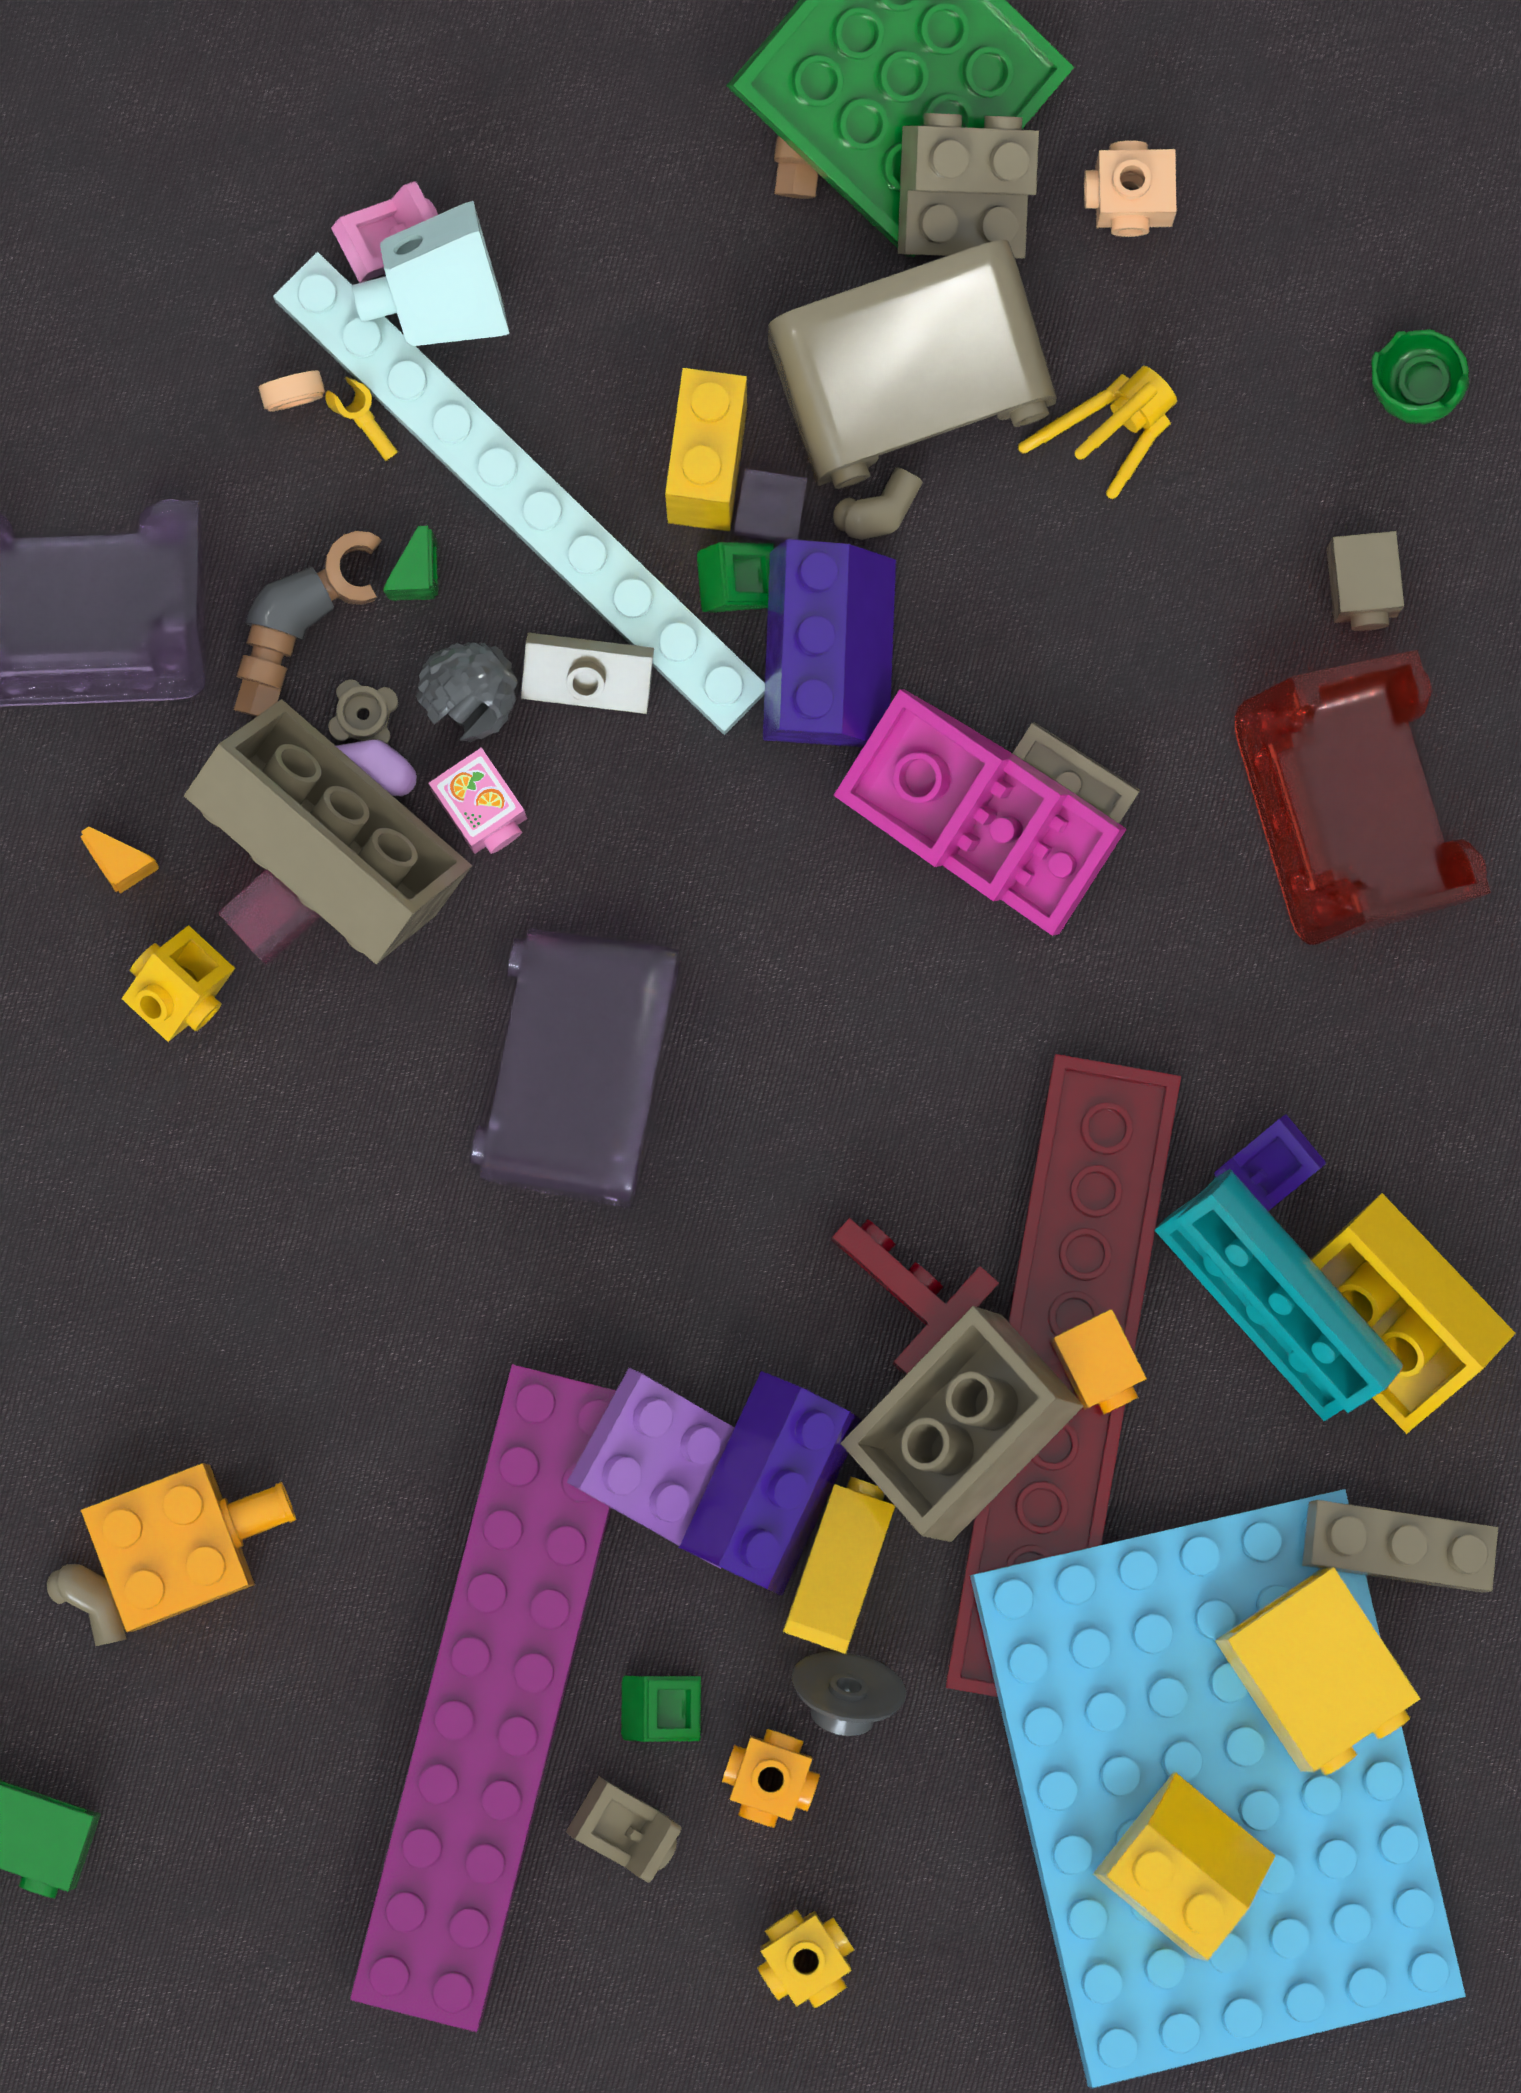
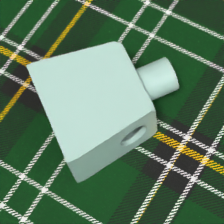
(437, 282)

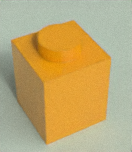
(1099, 1362)

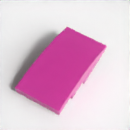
(979, 812)

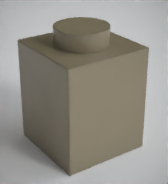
(1365, 579)

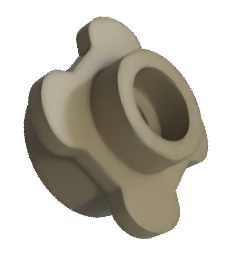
(355, 697)

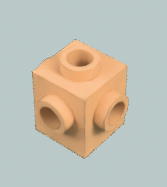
(1153, 185)

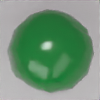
(1420, 376)

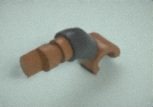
(284, 614)

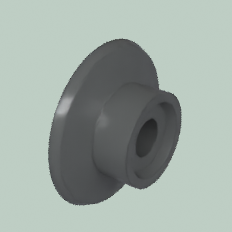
(847, 1691)

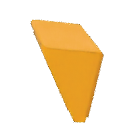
(118, 861)

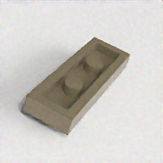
(1400, 1546)

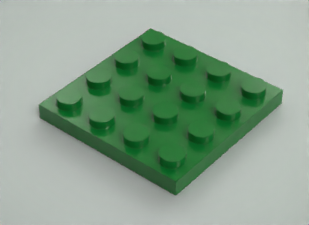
(856, 71)

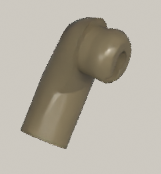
(878, 514)

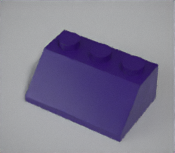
(828, 643)
(770, 1483)

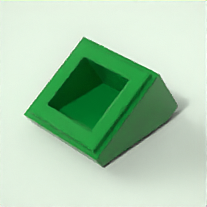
(416, 570)
(734, 576)
(661, 1708)

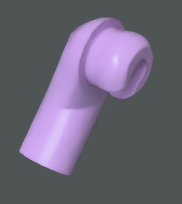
(383, 765)

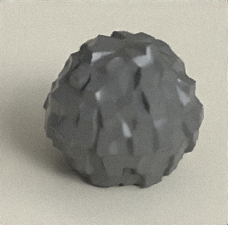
(471, 686)

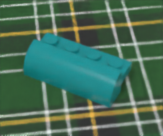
(1279, 1297)

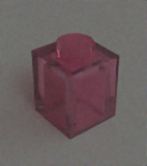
(268, 916)

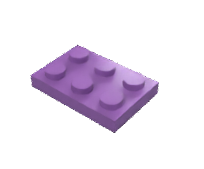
(652, 1456)

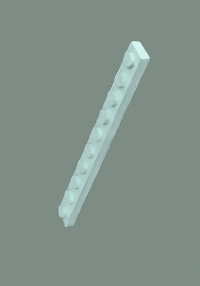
(522, 495)

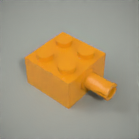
(178, 1543)

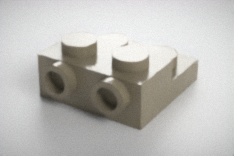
(965, 184)

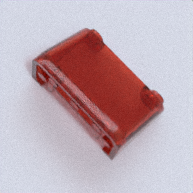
(1351, 799)

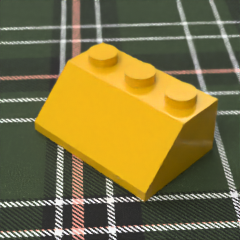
(1415, 1306)

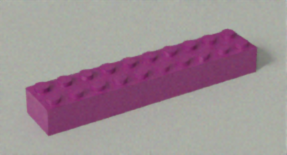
(489, 1711)

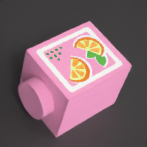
(479, 803)

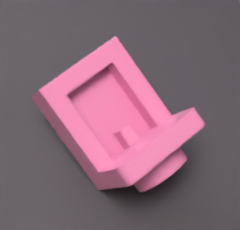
(365, 229)

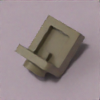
(625, 1829)

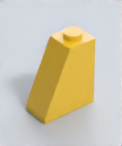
(840, 1565)

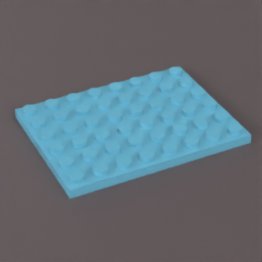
(1119, 1684)

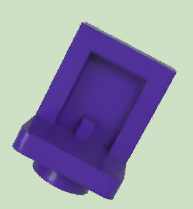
(1275, 1162)

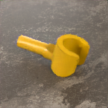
(360, 413)

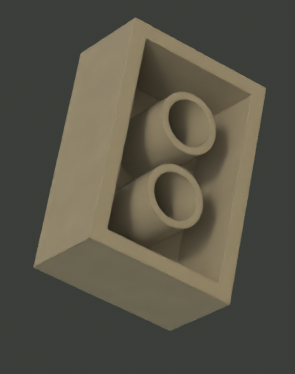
(961, 1424)

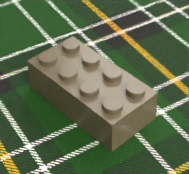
(327, 831)

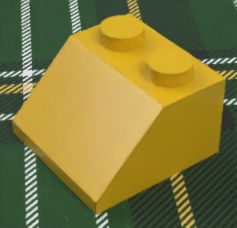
(1187, 1868)

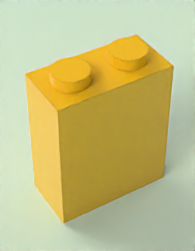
(706, 449)
(1319, 1672)

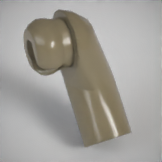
(91, 1594)

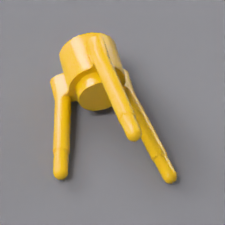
(1137, 404)

